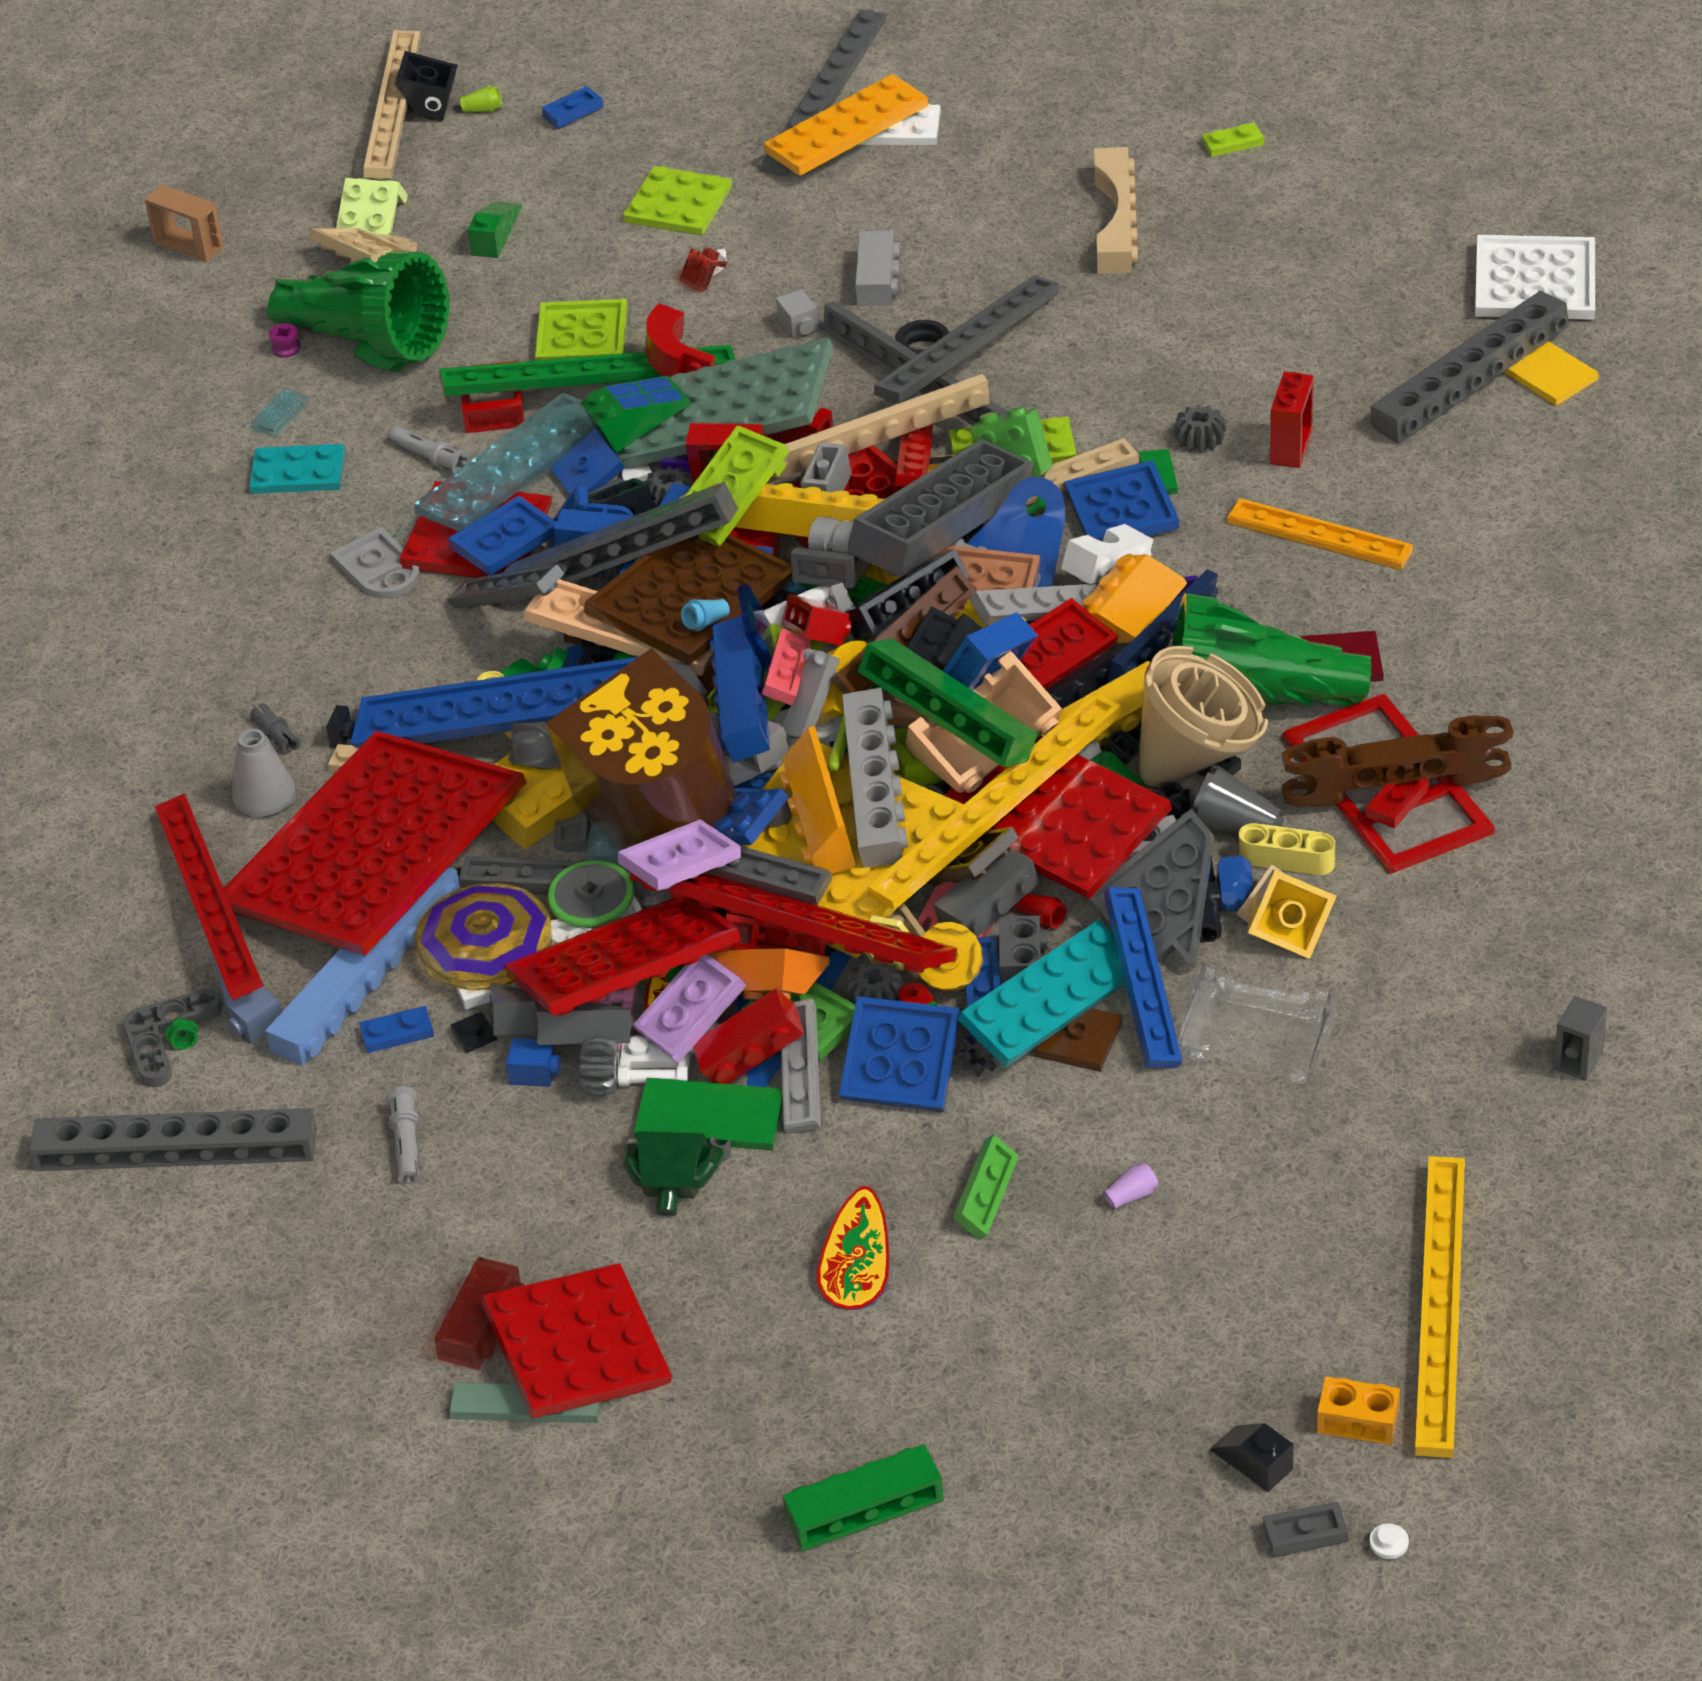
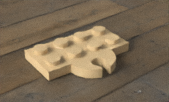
(359, 243)

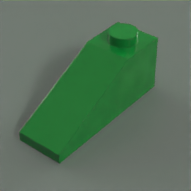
(491, 228)

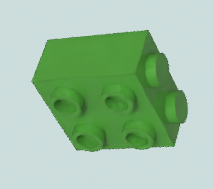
(1018, 433)

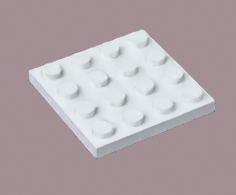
(1520, 266)

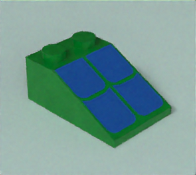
(633, 408)

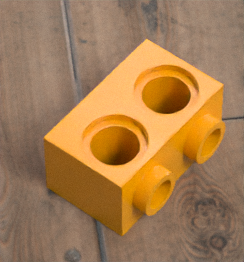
(1358, 1410)

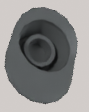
(533, 746)

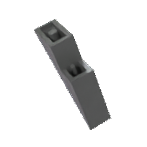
(519, 1014)

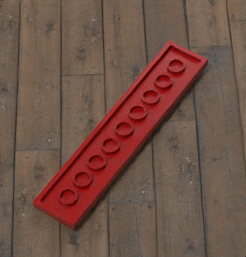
(811, 919)

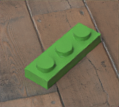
(985, 1186)

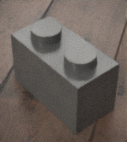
(1580, 1038)

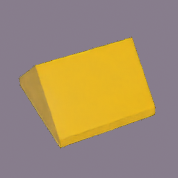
(1289, 913)

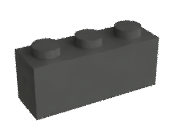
(984, 900)

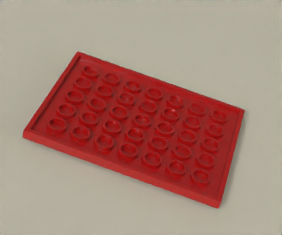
(371, 841)

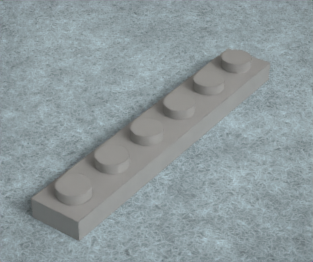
(1028, 602)

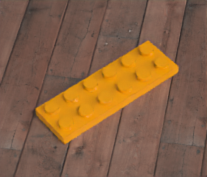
(845, 124)

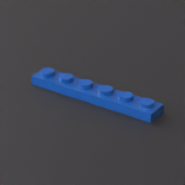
(1142, 978)

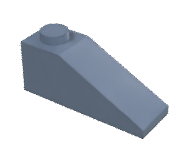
(251, 1013)

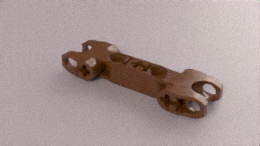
(1339, 768)

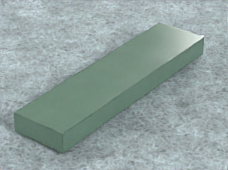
(505, 1403)

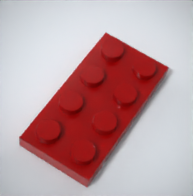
(1065, 642)

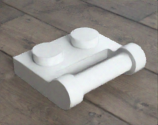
(643, 1054)

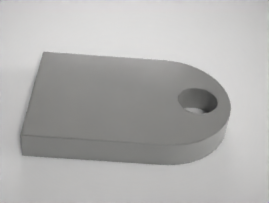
(374, 563)

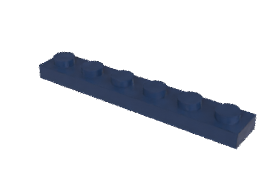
(1160, 630)

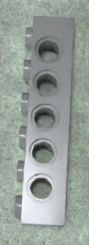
(873, 777)

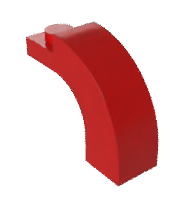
(663, 346)

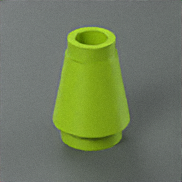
(482, 100)

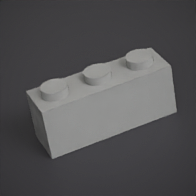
(877, 268)

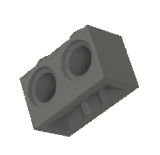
(1019, 944)

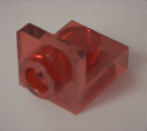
(700, 268)

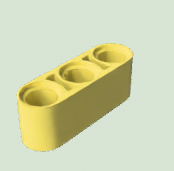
(1287, 848)

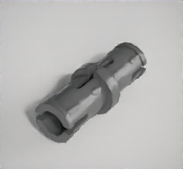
(275, 728)

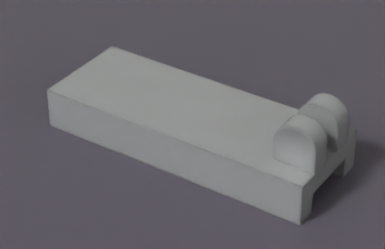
(811, 692)

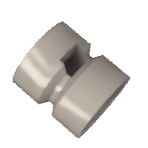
(830, 535)

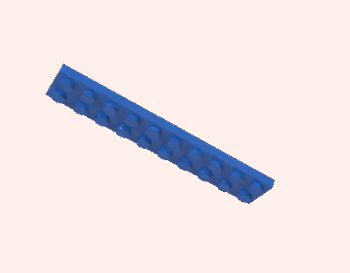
(478, 705)

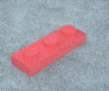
(786, 667)

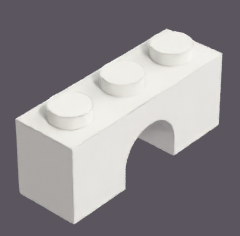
(1094, 559)

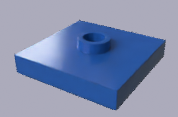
(588, 464)

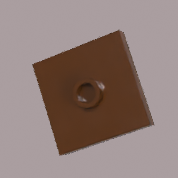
(1083, 1041)

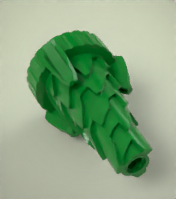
(388, 306)
(1273, 661)

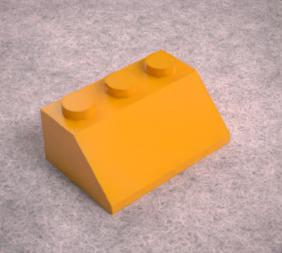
(1133, 595)

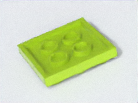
(677, 200)
(581, 328)

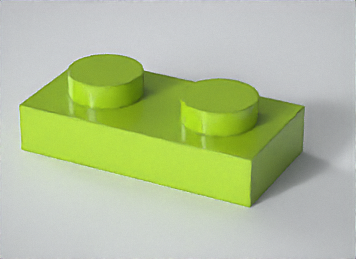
(1233, 139)

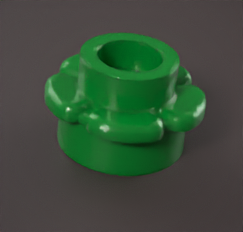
(190, 1035)

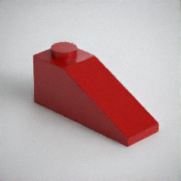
(765, 937)

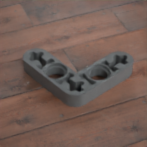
(150, 1032)

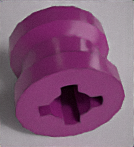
(284, 340)

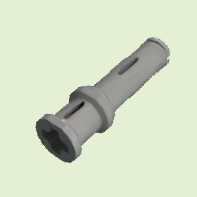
(438, 453)
(403, 1123)

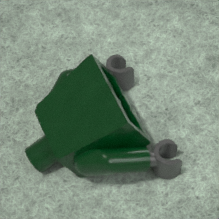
(672, 1165)

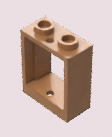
(206, 233)

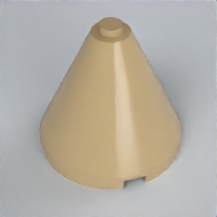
(1194, 715)

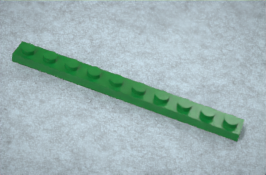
(557, 372)

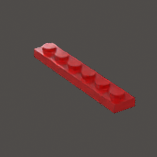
(913, 455)

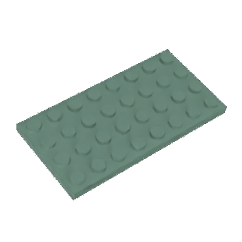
(764, 389)

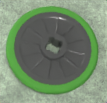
(590, 893)

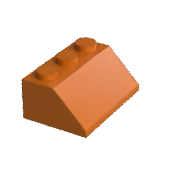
(772, 968)

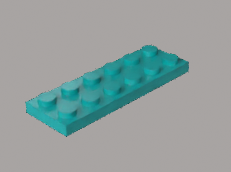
(1046, 995)

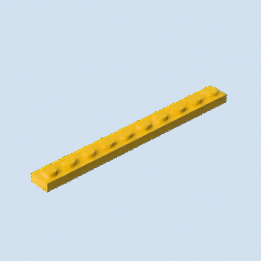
(994, 801)
(1440, 1308)

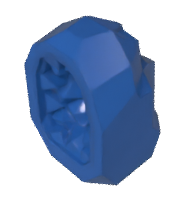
(1234, 881)

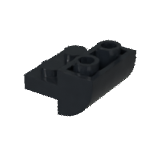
(941, 636)

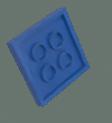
(1120, 497)
(900, 1054)

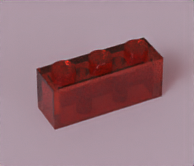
(466, 1331)

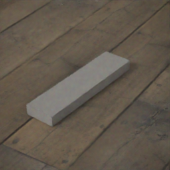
(801, 1074)

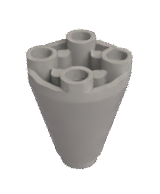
(260, 777)

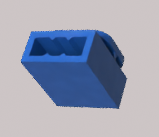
(591, 518)

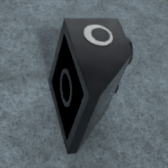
(426, 84)

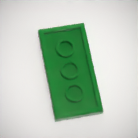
(718, 1110)

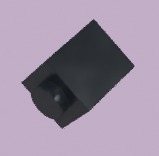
(1257, 1453)

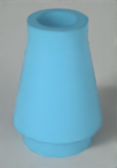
(701, 613)

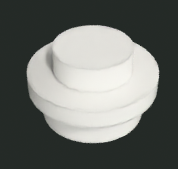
(1389, 1541)

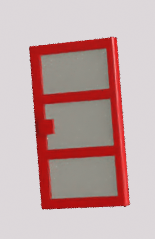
(1435, 825)

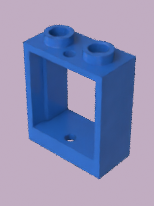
(984, 648)

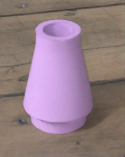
(1132, 1185)

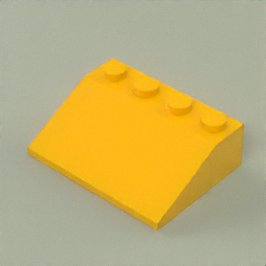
(536, 805)

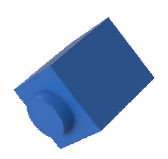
(532, 1063)

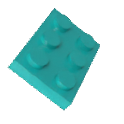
(297, 468)

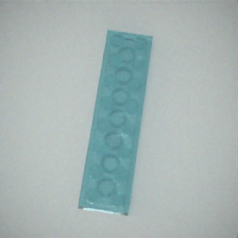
(507, 465)

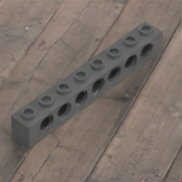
(1469, 366)
(173, 1139)

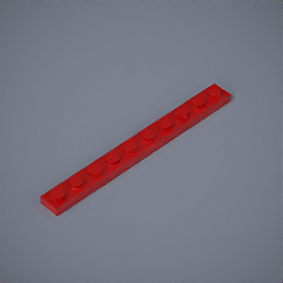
(209, 897)

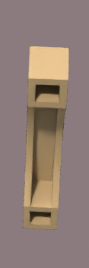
(1117, 241)

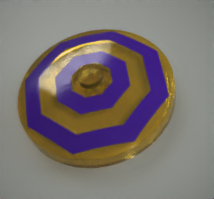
(478, 930)

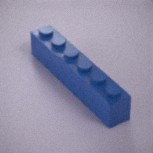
(739, 689)

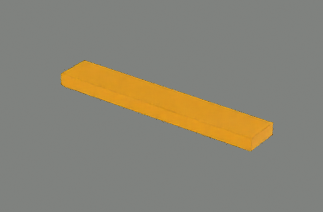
(1320, 533)

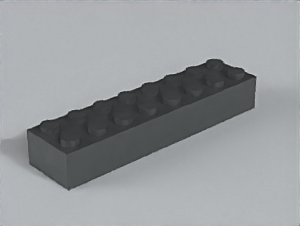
(937, 508)

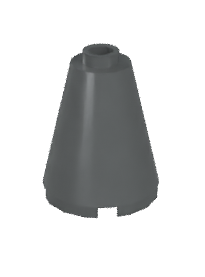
(1229, 804)

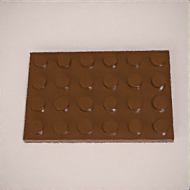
(652, 591)

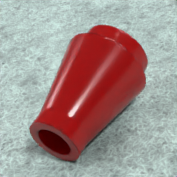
(1050, 909)

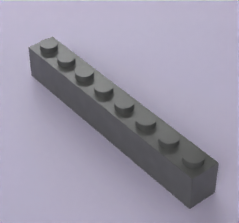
(636, 535)

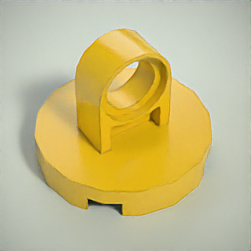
(968, 958)

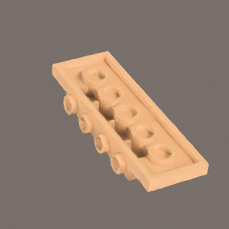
(565, 613)

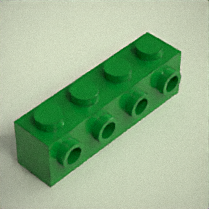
(863, 1497)

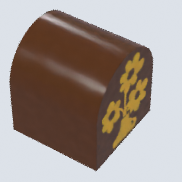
(643, 753)

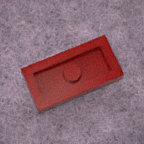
(1396, 801)

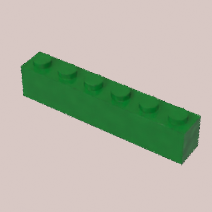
(948, 702)

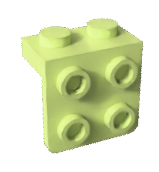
(370, 204)

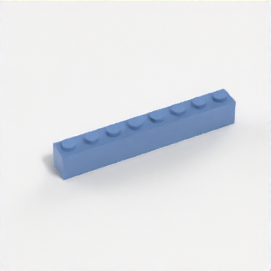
(346, 982)

